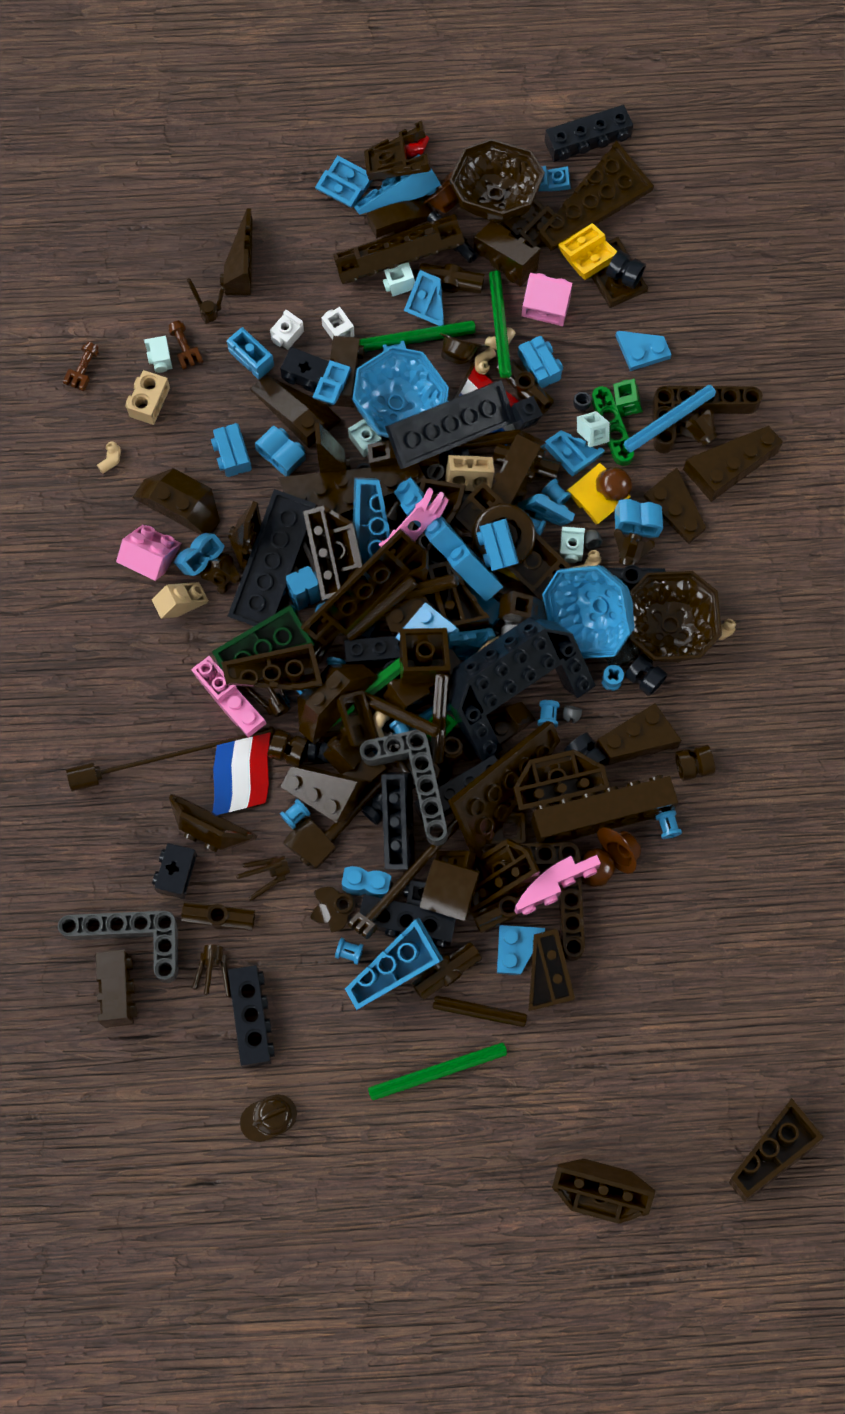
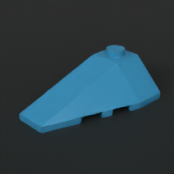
(398, 190)

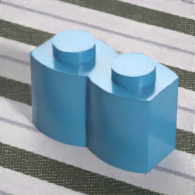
(280, 450)
(639, 518)
(195, 559)
(360, 882)

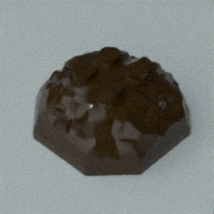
(496, 180)
(675, 616)

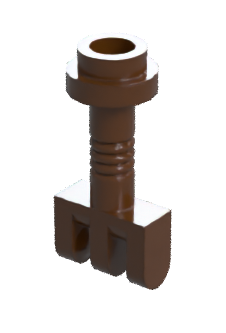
(176, 329)
(89, 350)

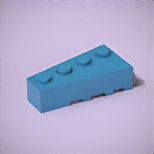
(369, 516)
(399, 962)

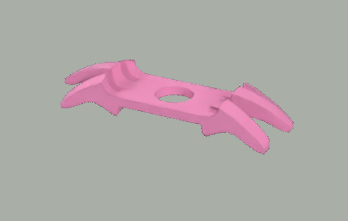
(422, 513)

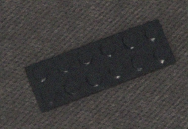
(450, 424)
(271, 559)

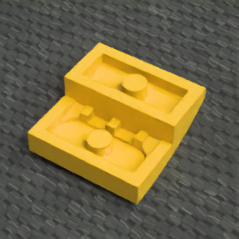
(587, 251)
(586, 496)

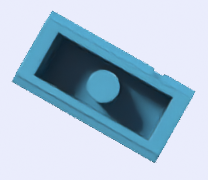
(250, 353)
(539, 361)
(232, 450)
(498, 545)
(303, 588)

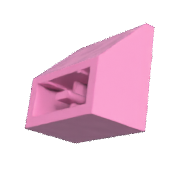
(546, 299)
(148, 552)

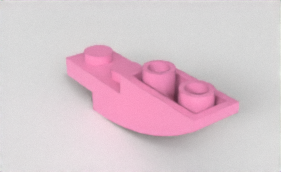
(228, 697)
(546, 886)

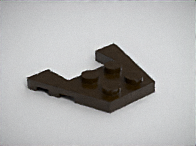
(390, 158)

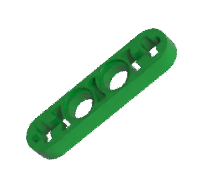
(614, 425)

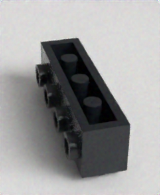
(588, 133)

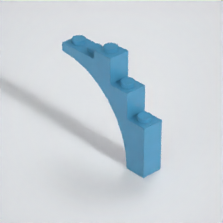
(450, 544)

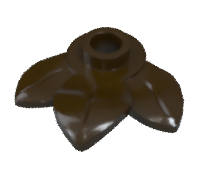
(329, 910)

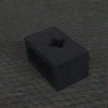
(303, 369)
(176, 884)

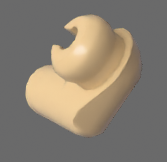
(491, 341)
(482, 359)
(112, 458)
(592, 560)
(727, 628)
(379, 720)

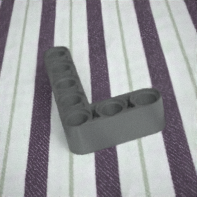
(421, 777)
(129, 931)

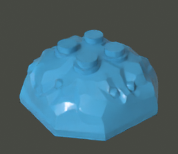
(396, 387)
(591, 607)

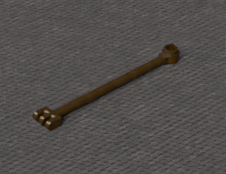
(364, 924)

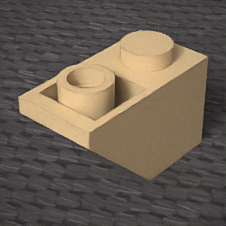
(179, 599)

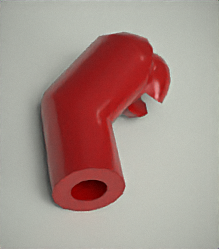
(414, 149)

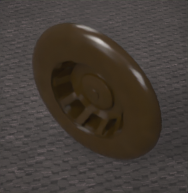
(511, 513)

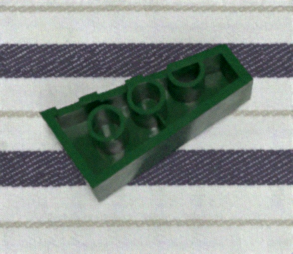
(273, 634)

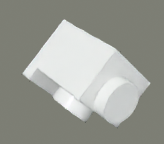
(337, 319)
(286, 337)

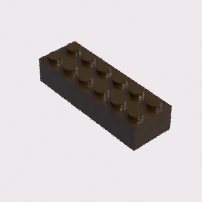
(609, 809)

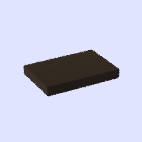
(614, 291)

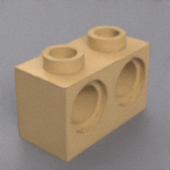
(152, 398)
(469, 471)

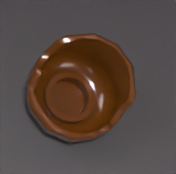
(614, 484)
(605, 870)

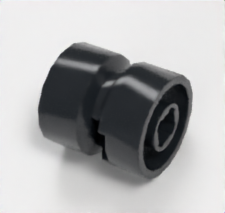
(625, 269)
(652, 680)
(586, 746)

